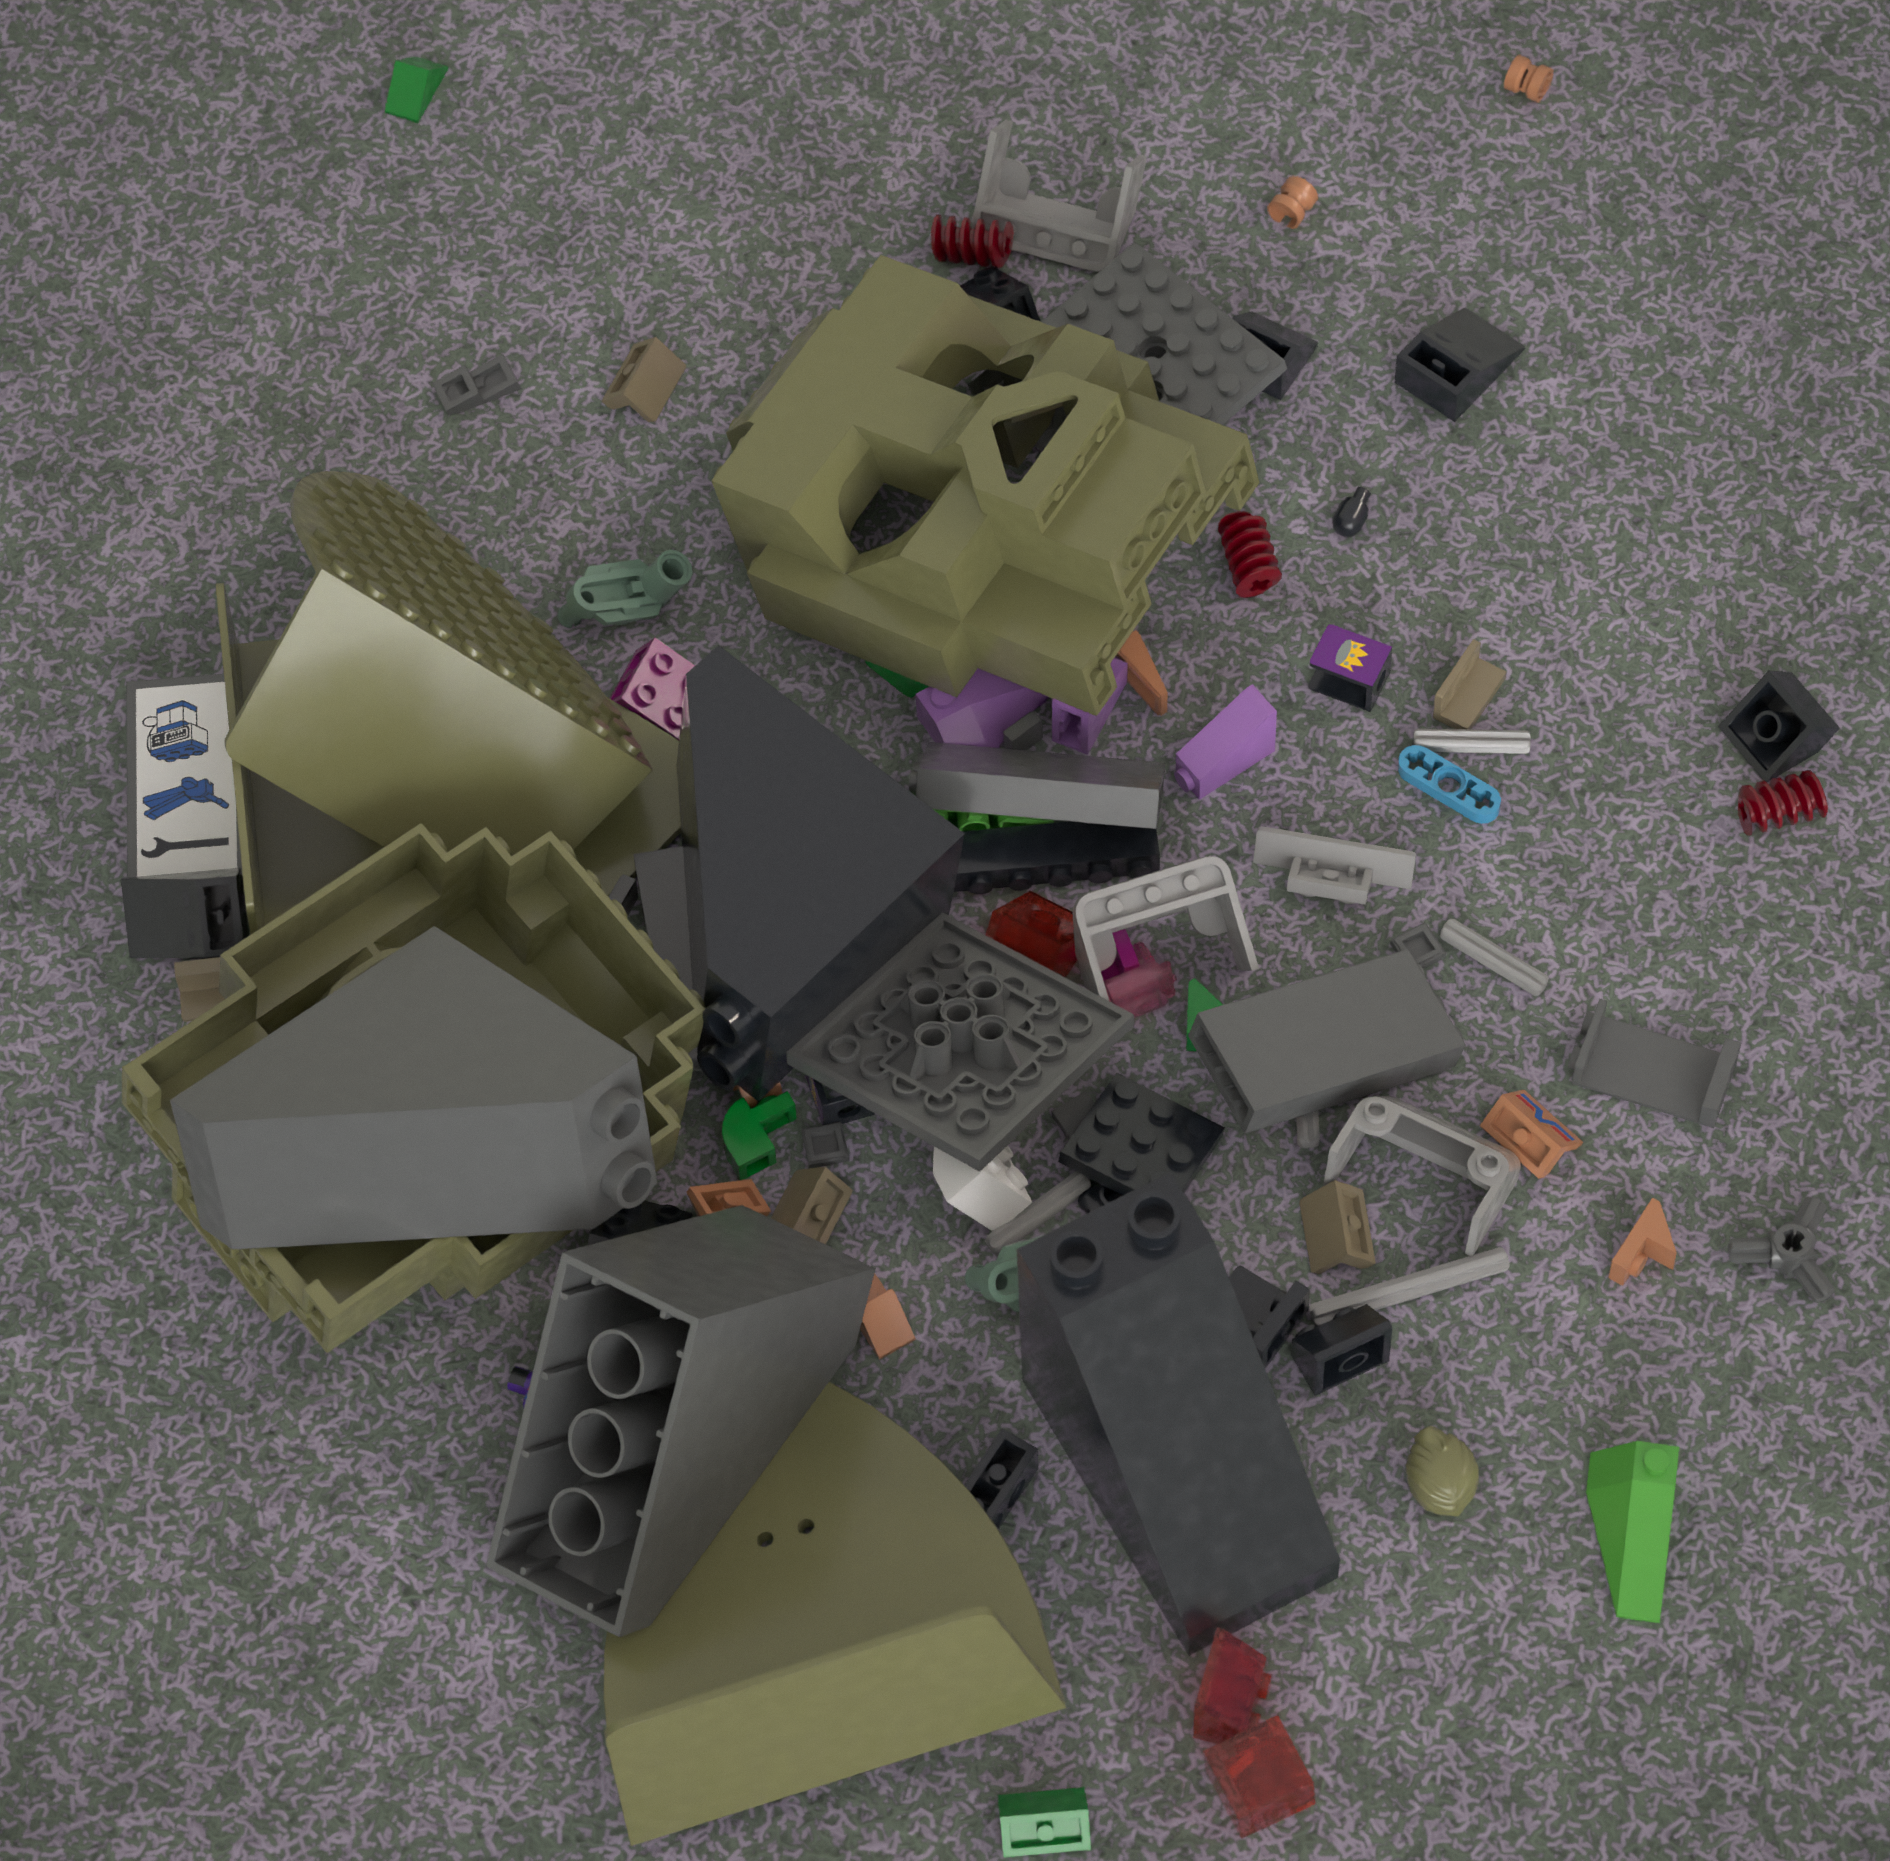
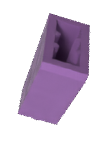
(1078, 728)
(1228, 744)

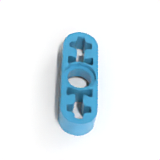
(1446, 769)

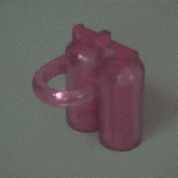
(1142, 987)

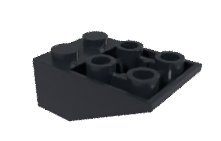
(1455, 362)
(184, 913)

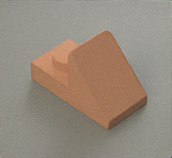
(726, 1195)
(1647, 1239)
(884, 1321)

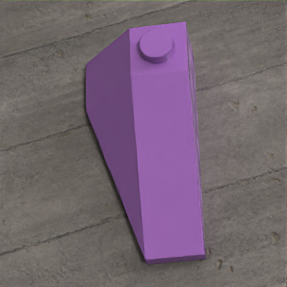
(978, 713)

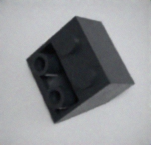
(1288, 344)

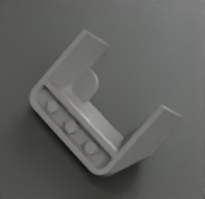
(1050, 226)
(1198, 886)
(1438, 1142)

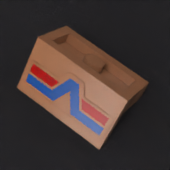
(1529, 1132)

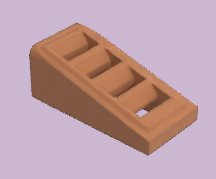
(1143, 674)

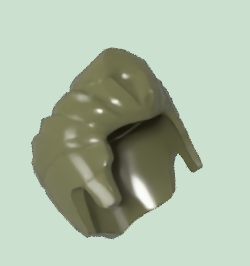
(1441, 1472)

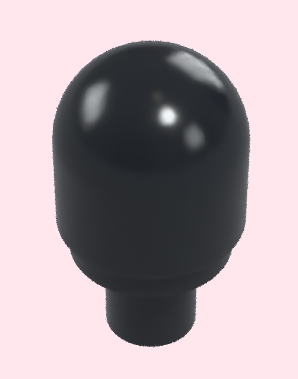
(1351, 513)

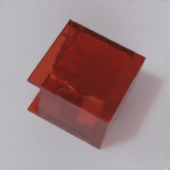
(1259, 1777)

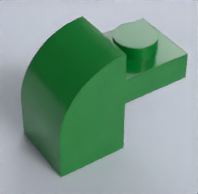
(746, 1132)

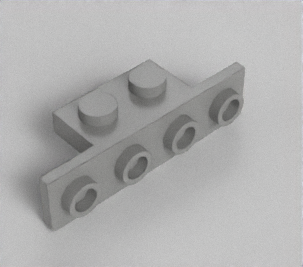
(1332, 865)

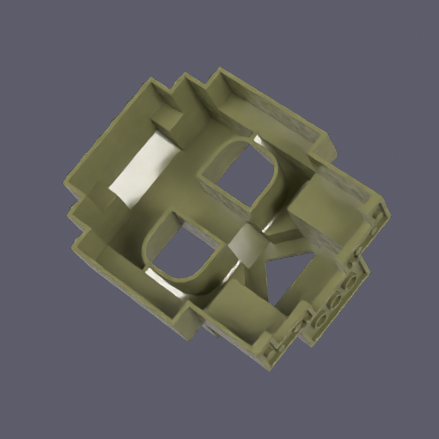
(996, 573)
(522, 912)

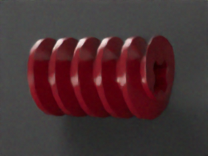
(970, 243)
(1249, 553)
(1781, 799)

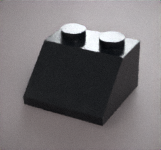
(1778, 725)
(1342, 1347)

